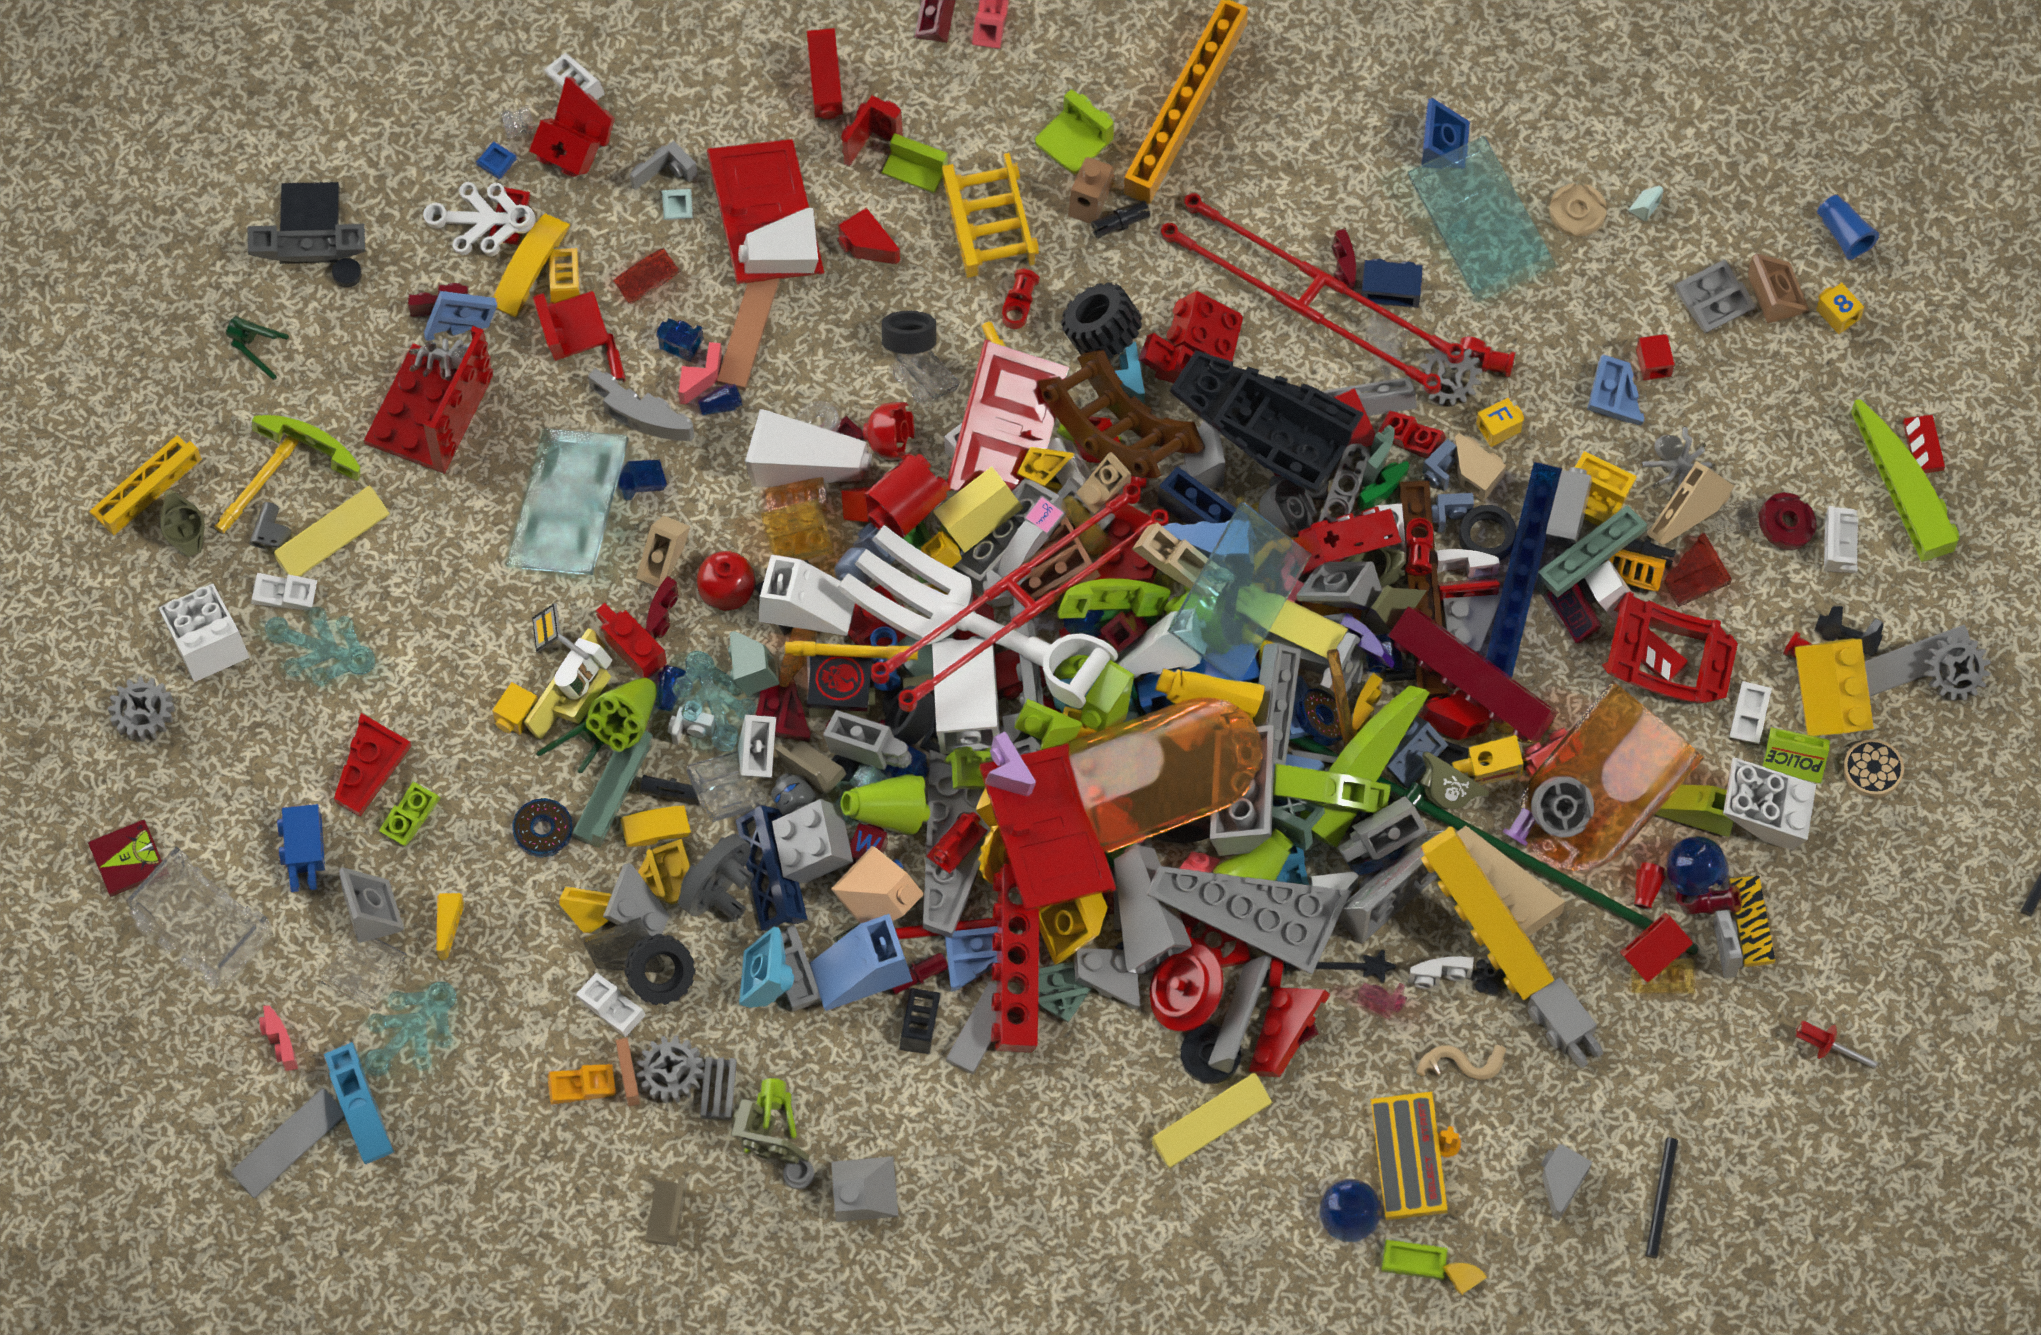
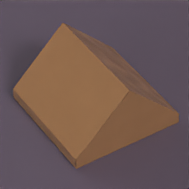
(1776, 288)

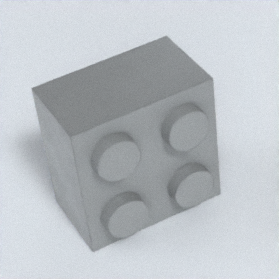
(812, 841)

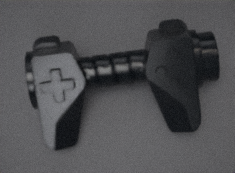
(1831, 627)

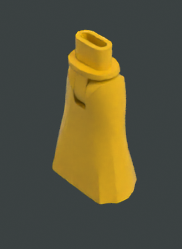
(1191, 685)

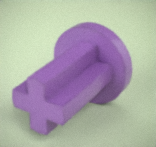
(1521, 827)

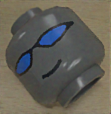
(792, 793)

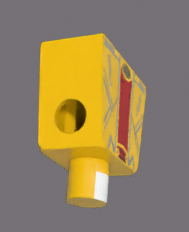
(1503, 760)

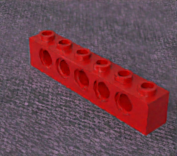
(1010, 1036)

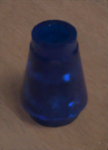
(721, 400)
(665, 697)

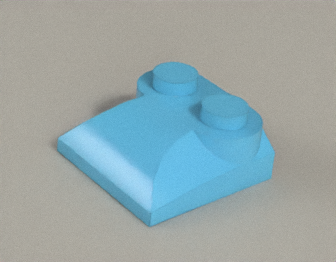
(765, 971)

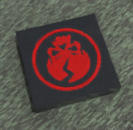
(839, 683)

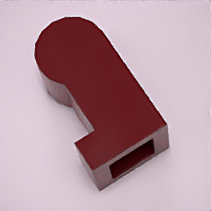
(1124, 629)

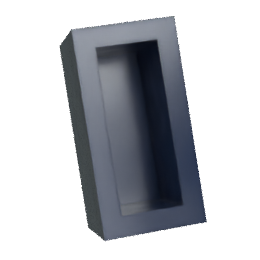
(1392, 283)

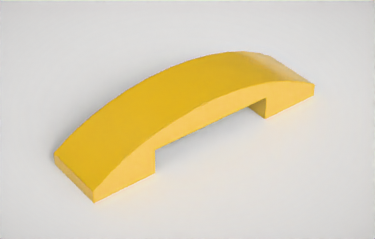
(528, 263)

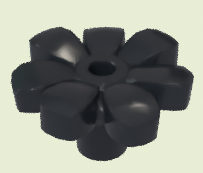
(1488, 978)

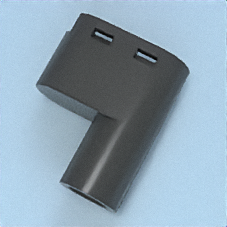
(267, 530)

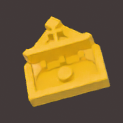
(665, 870)

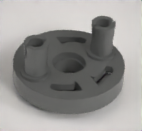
(708, 881)

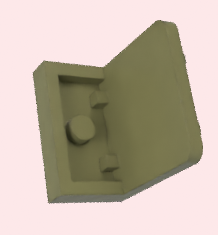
(750, 1131)

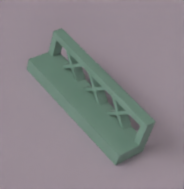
(1590, 552)
(611, 792)
(1293, 827)

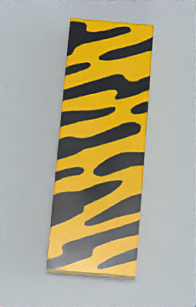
(1753, 923)

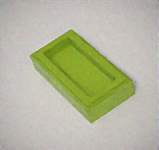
(1414, 1259)

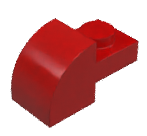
(1164, 357)

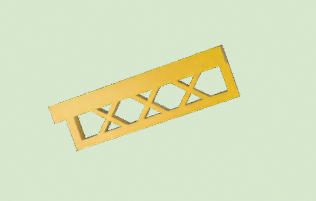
(149, 488)

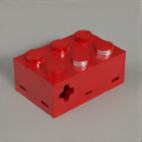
(1348, 537)

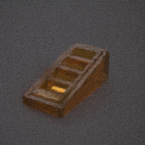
(794, 488)
(792, 664)

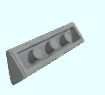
(1385, 398)
(1906, 662)
(1279, 677)
(1239, 1014)
(288, 1143)

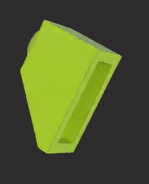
(1108, 698)

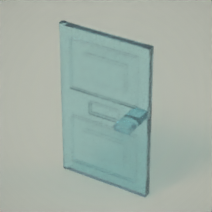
(1481, 219)
(567, 501)
(1239, 592)

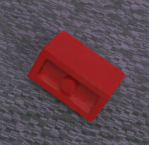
(1656, 947)

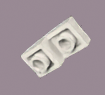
(1428, 973)

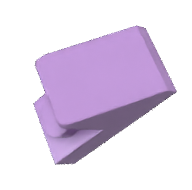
(1013, 772)

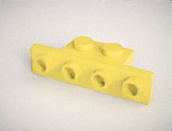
(556, 704)

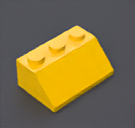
(1834, 687)

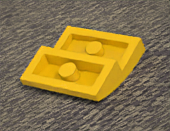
(1608, 488)

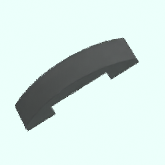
(306, 245)

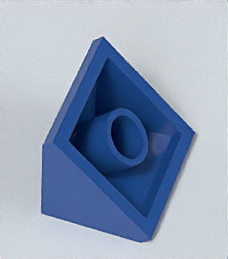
(1442, 131)

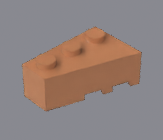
(1059, 566)

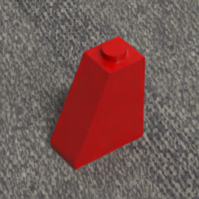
(824, 73)

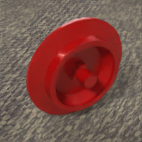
(1186, 989)

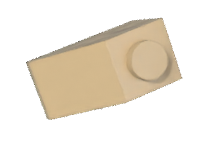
(662, 550)

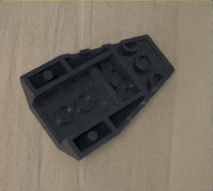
(1274, 422)

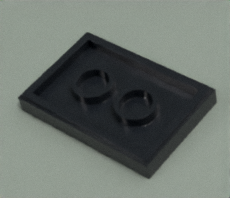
(309, 208)

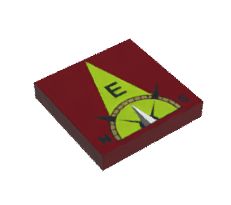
(125, 857)

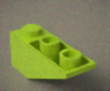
(1698, 807)

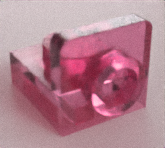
(1379, 1001)

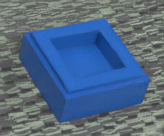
(496, 160)

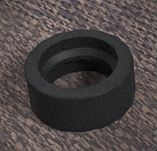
(909, 332)
(1493, 513)
(911, 725)

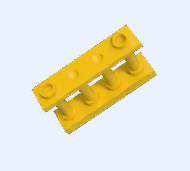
(967, 233)

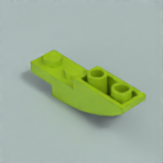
(1330, 788)

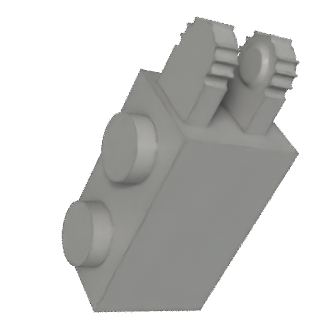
(865, 741)
(1564, 1020)

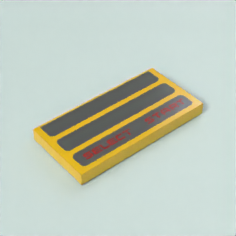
(1409, 1156)

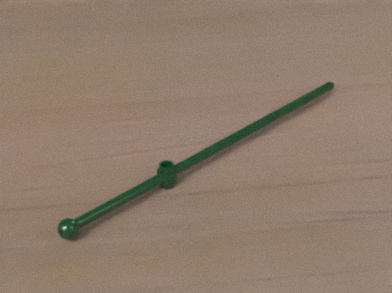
(1416, 795)

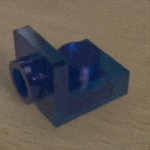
(641, 477)

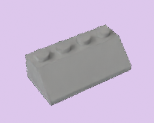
(989, 551)
(1249, 819)

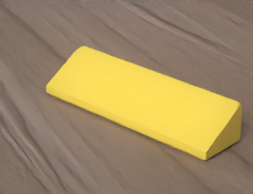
(331, 532)
(1308, 629)
(1211, 1120)

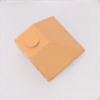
(877, 888)

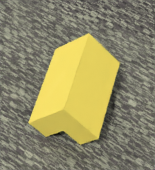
(978, 509)

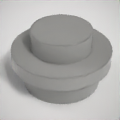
(798, 1175)

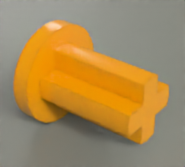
(1449, 1142)

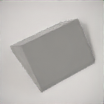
(370, 905)

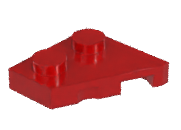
(583, 112)

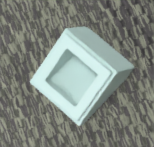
(1647, 202)
(677, 203)

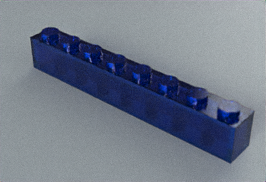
(1523, 567)

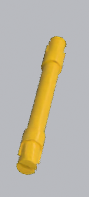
(235, 509)
(811, 648)

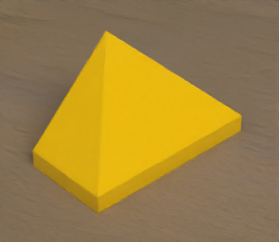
(585, 907)

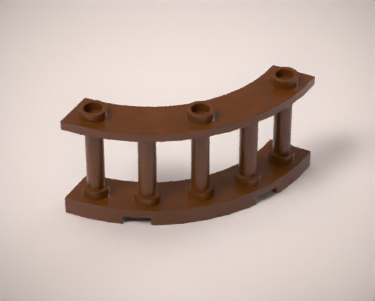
(1133, 415)

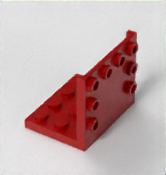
(429, 415)

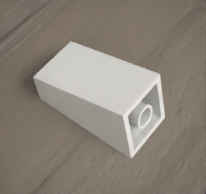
(967, 698)

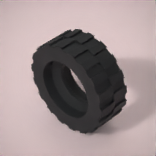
(667, 991)

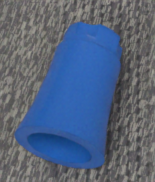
(1847, 227)

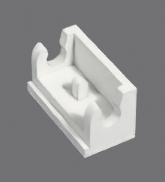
(1841, 540)

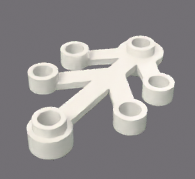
(484, 219)

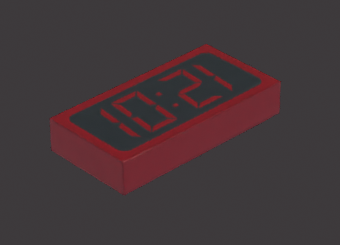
(1576, 613)

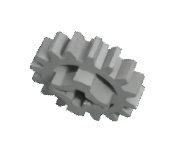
(1463, 368)
(1964, 658)
(140, 721)
(682, 1068)

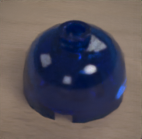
(1696, 865)
(1350, 1210)

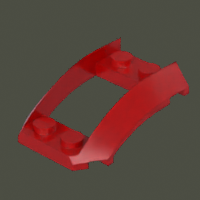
(1630, 638)

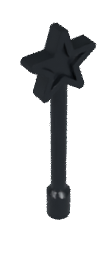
(1373, 966)

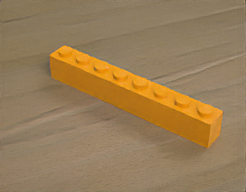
(1185, 101)

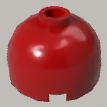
(887, 427)
(726, 580)

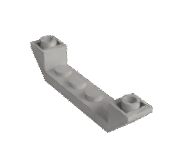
(1026, 670)

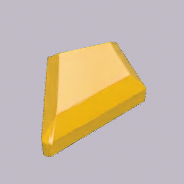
(1043, 464)

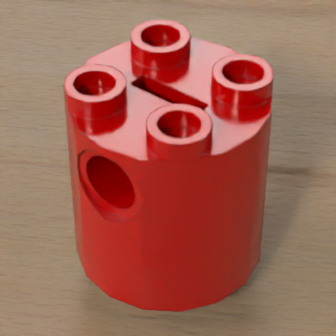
(905, 495)

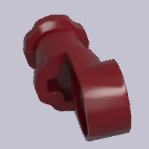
(1712, 901)

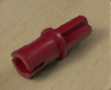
(923, 971)

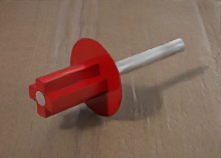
(1826, 1040)

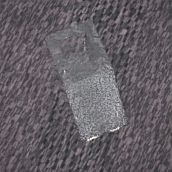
(1388, 338)

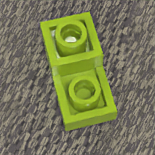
(410, 814)

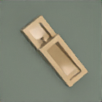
(1170, 555)

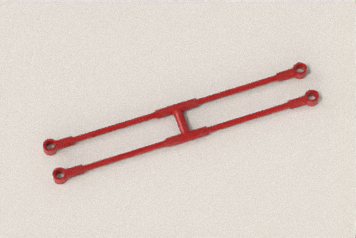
(1320, 279)
(1010, 584)

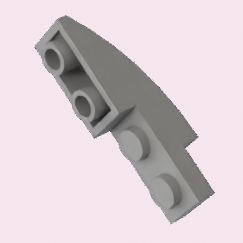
(645, 415)

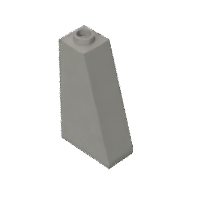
(1149, 926)

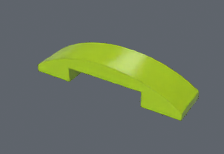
(275, 426)
(1101, 594)

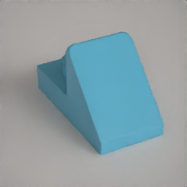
(1131, 373)

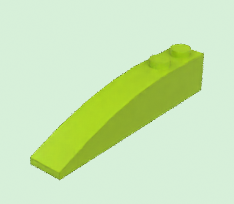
(1908, 486)
(1368, 756)

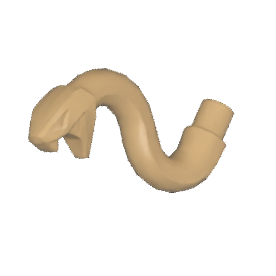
(1494, 1064)

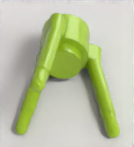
(772, 1097)

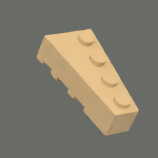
(1525, 896)

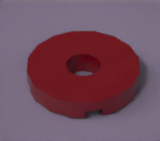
(1777, 531)

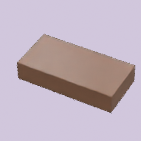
(627, 1072)

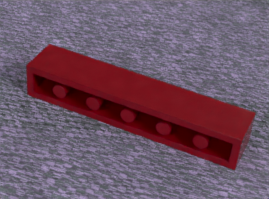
(1473, 674)

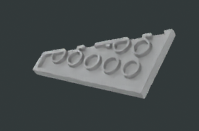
(945, 892)
(1267, 914)

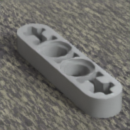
(1336, 495)

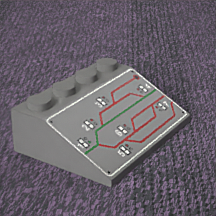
(1388, 891)

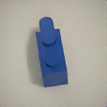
(302, 843)

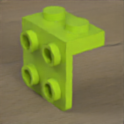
(1076, 132)

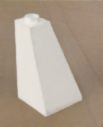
(795, 451)

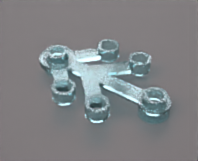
(324, 648)
(702, 667)
(413, 1025)

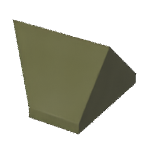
(1390, 608)

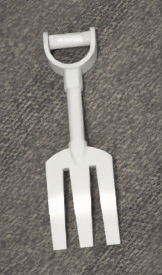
(960, 595)

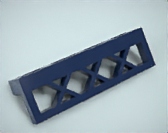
(781, 890)

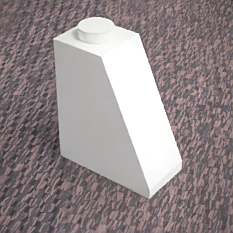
(782, 246)

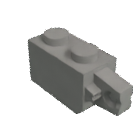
(1384, 831)

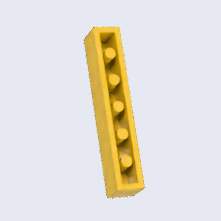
(1487, 913)

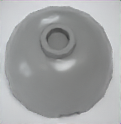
(1562, 806)

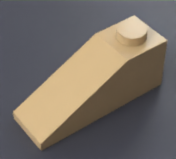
(1694, 500)

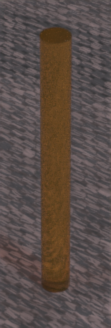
(1340, 696)

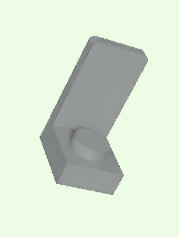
(672, 155)

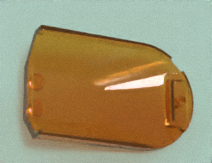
(1627, 764)
(1165, 769)

